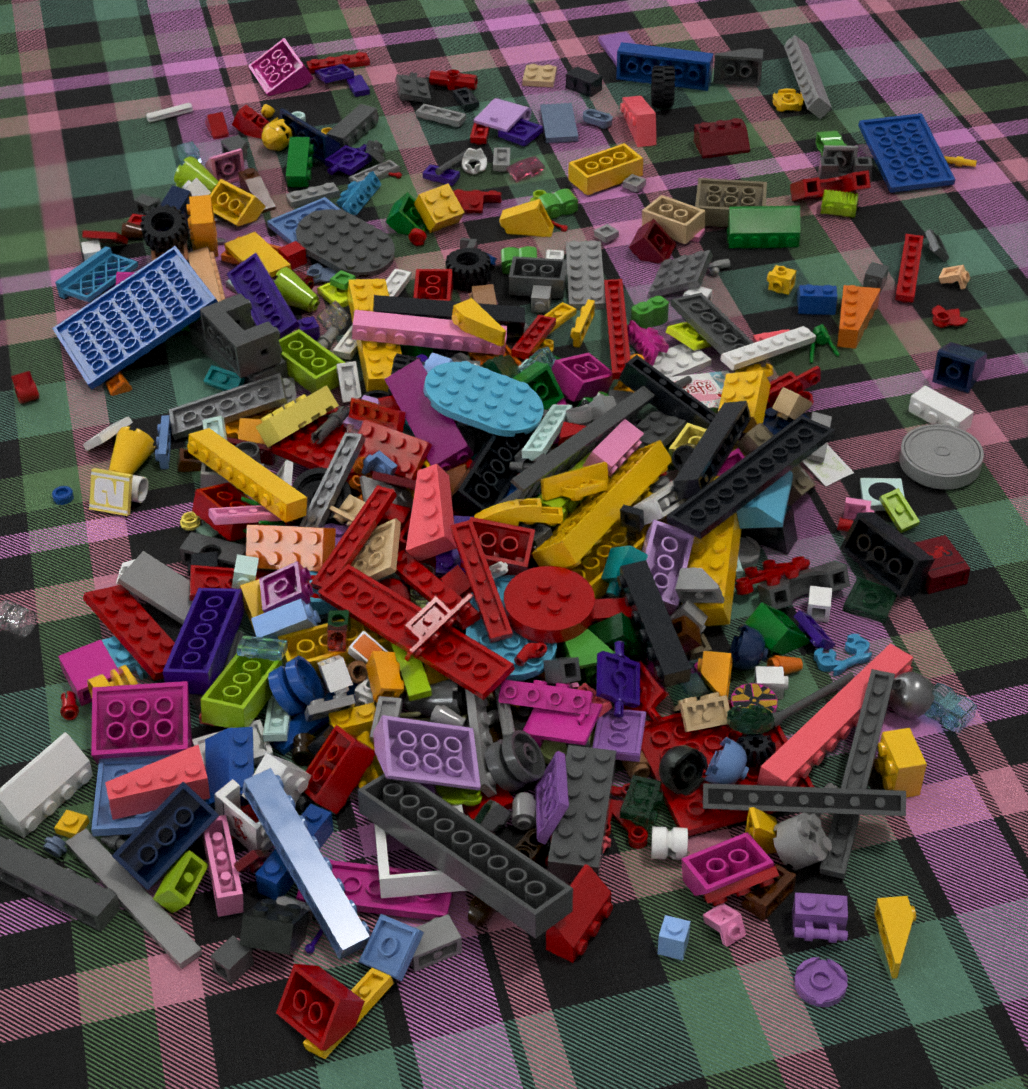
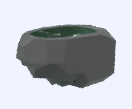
(492, 816)

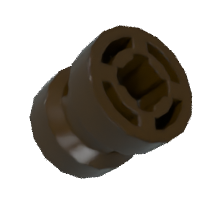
(301, 754)

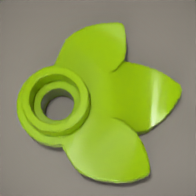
(459, 795)

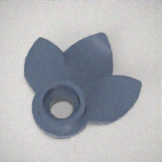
(320, 274)

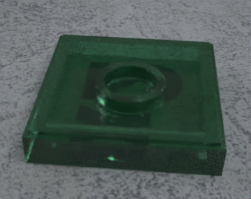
(870, 600)

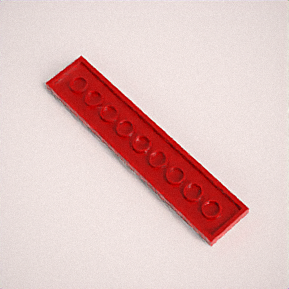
(388, 612)

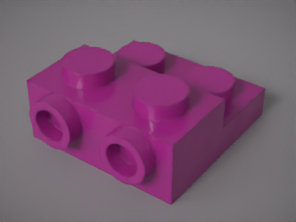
(285, 586)

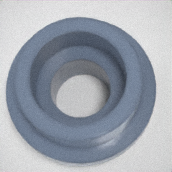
(55, 846)

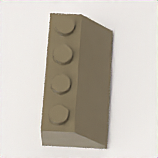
(801, 480)

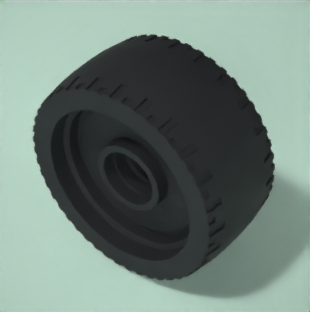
(308, 484)

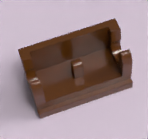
(768, 898)

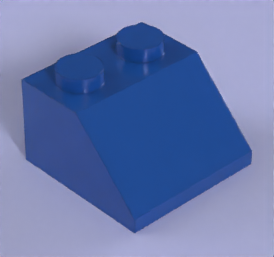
(817, 299)

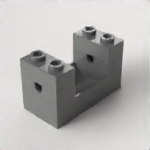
(232, 336)

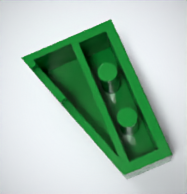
(299, 162)

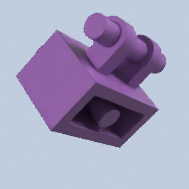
(820, 917)

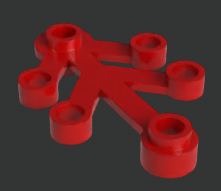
(772, 574)
(634, 841)

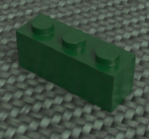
(502, 365)

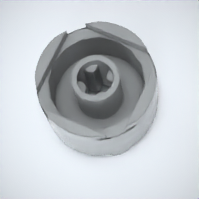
(801, 841)

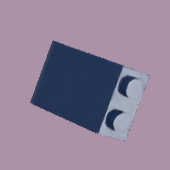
(958, 366)

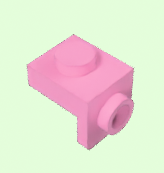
(855, 506)

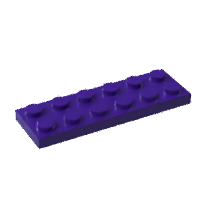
(267, 302)

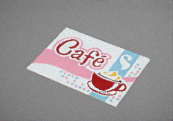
(705, 387)

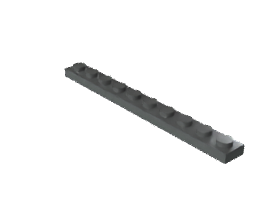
(858, 769)

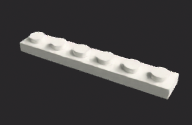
(768, 348)

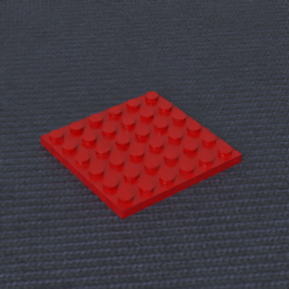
(688, 809)

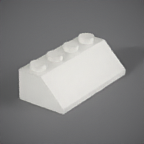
(43, 785)

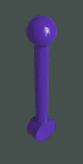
(310, 948)

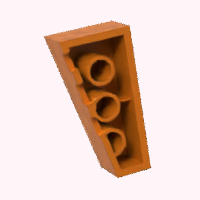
(856, 311)

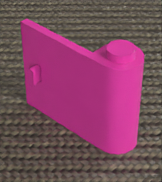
(561, 726)

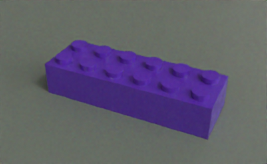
(205, 638)

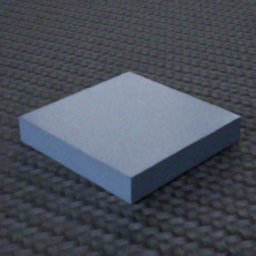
(391, 947)

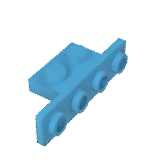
(358, 194)

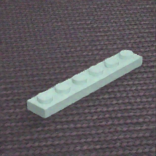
(546, 432)

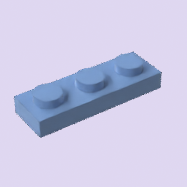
(163, 442)

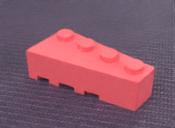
(152, 784)

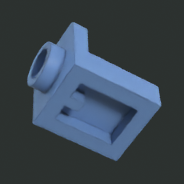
(379, 463)

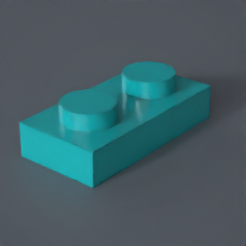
(222, 378)

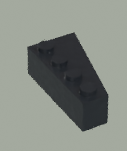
(775, 538)

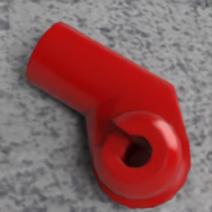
(530, 651)

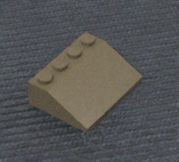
(718, 195)

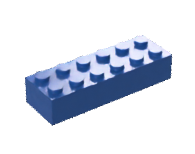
(691, 68)

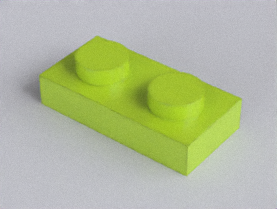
(899, 510)

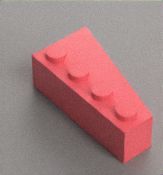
(640, 120)
(431, 515)

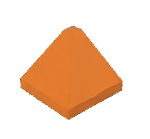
(118, 385)

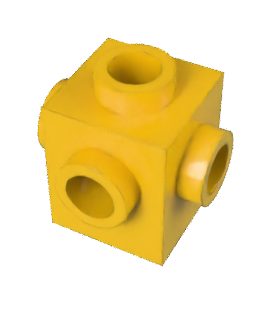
(781, 279)

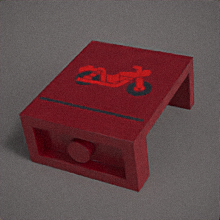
(948, 568)

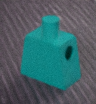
(618, 557)

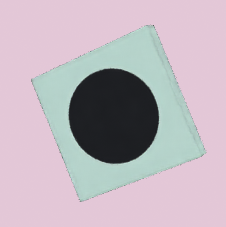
(873, 488)

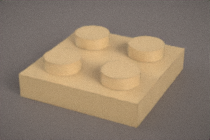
(539, 75)

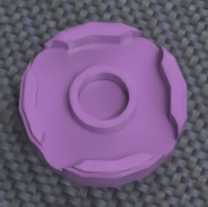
(820, 982)

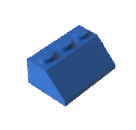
(229, 757)

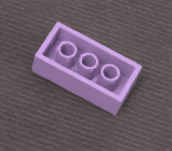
(667, 553)

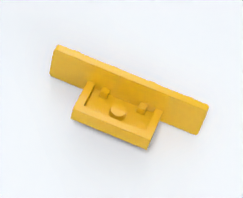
(576, 483)

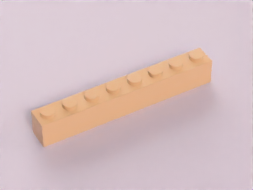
(206, 268)

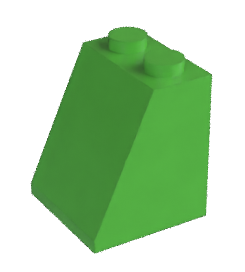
(586, 649)

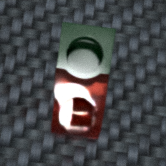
(338, 631)

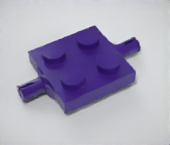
(348, 160)
(618, 679)

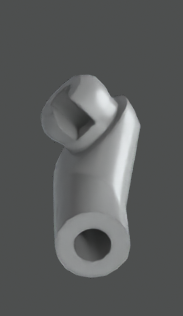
(718, 264)

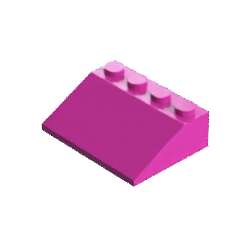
(280, 70)
(140, 720)

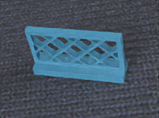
(89, 270)

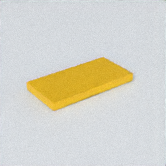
(253, 243)

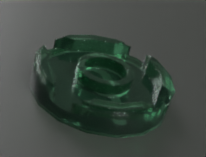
(750, 720)

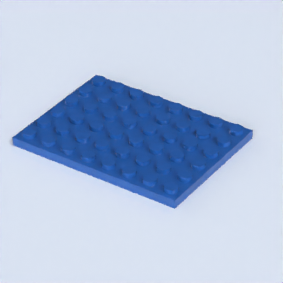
(134, 317)

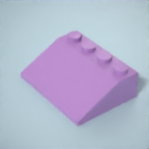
(427, 752)

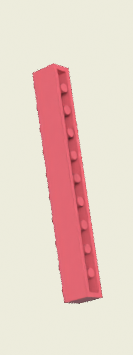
(828, 725)

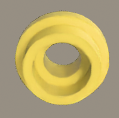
(190, 521)

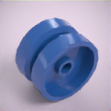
(295, 685)

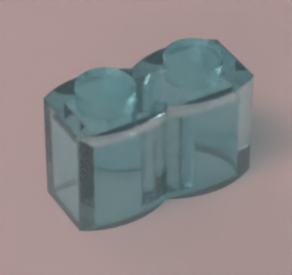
(951, 709)

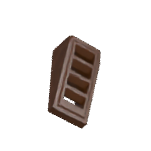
(187, 462)

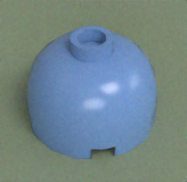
(727, 765)

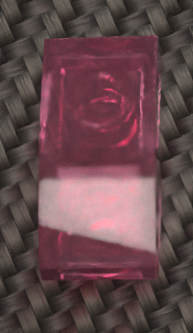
(524, 167)

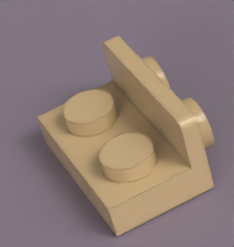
(348, 510)

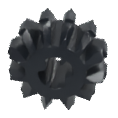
(757, 748)

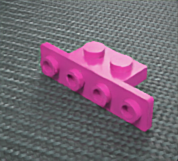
(646, 341)
(546, 697)

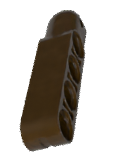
(529, 847)

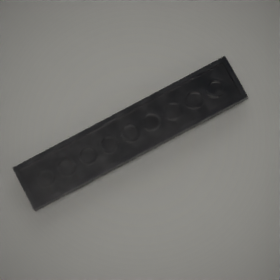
(750, 477)

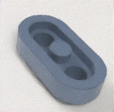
(597, 118)

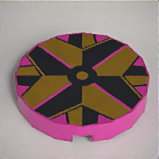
(754, 695)

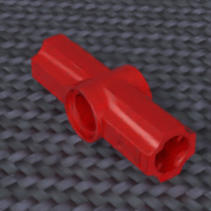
(453, 79)

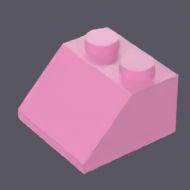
(226, 165)

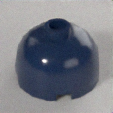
(748, 649)

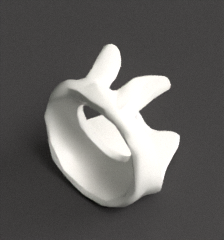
(473, 155)

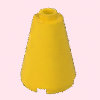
(130, 450)

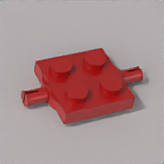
(650, 694)

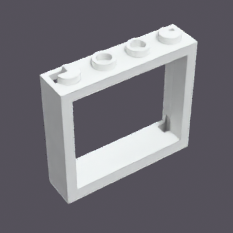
(410, 883)

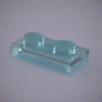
(262, 648)

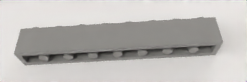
(807, 77)

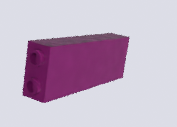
(427, 424)

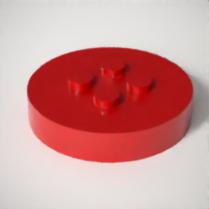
(549, 604)

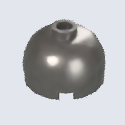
(911, 695)

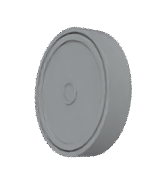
(941, 456)

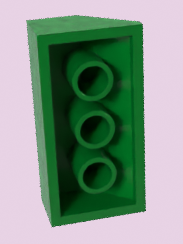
(763, 226)

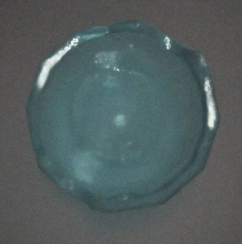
(696, 686)

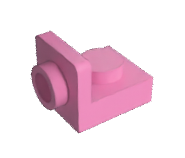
(726, 922)

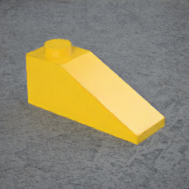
(476, 321)
(894, 922)

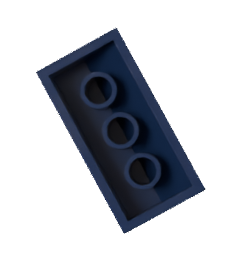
(323, 144)
(165, 835)

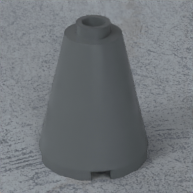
(443, 693)

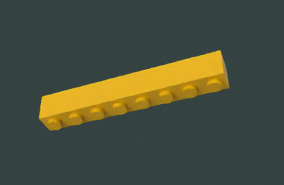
(247, 475)

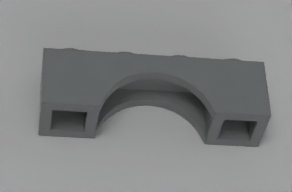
(827, 575)

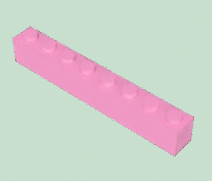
(418, 332)

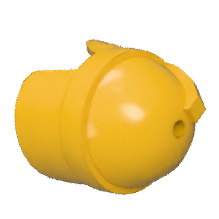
(274, 137)

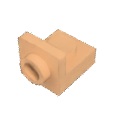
(953, 274)

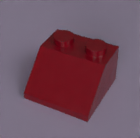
(652, 243)

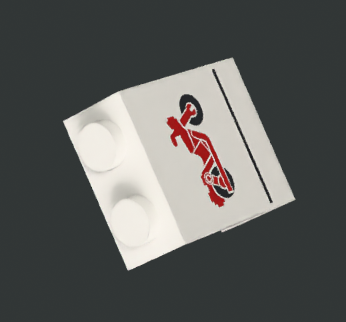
(240, 825)

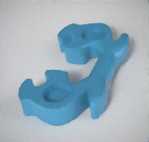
(854, 645)

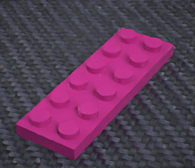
(363, 888)

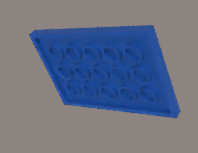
(906, 152)

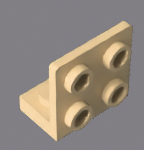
(705, 713)

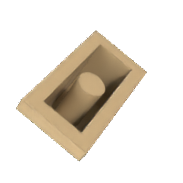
(790, 404)

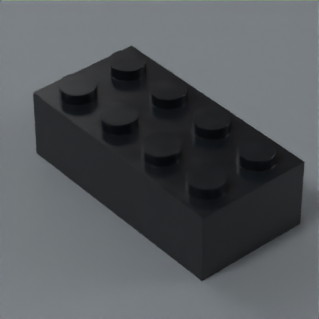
(887, 554)

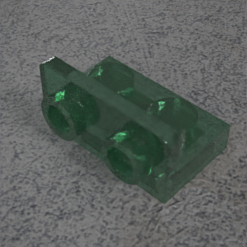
(642, 801)

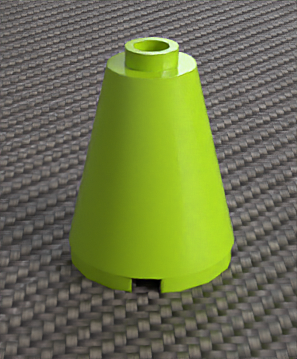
(194, 169)
(296, 291)

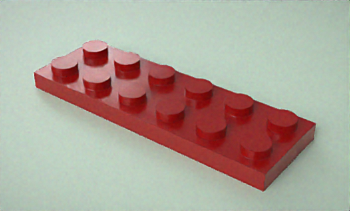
(132, 627)

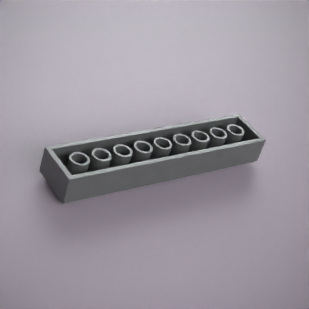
(467, 853)

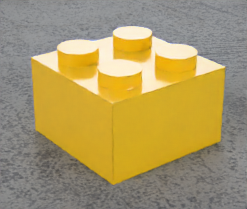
(439, 208)
(900, 762)

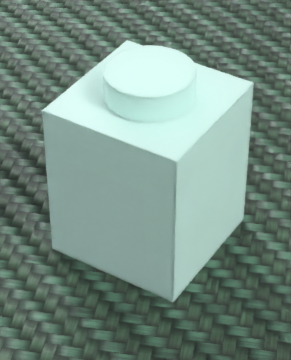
(244, 570)

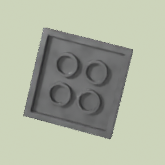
(681, 273)

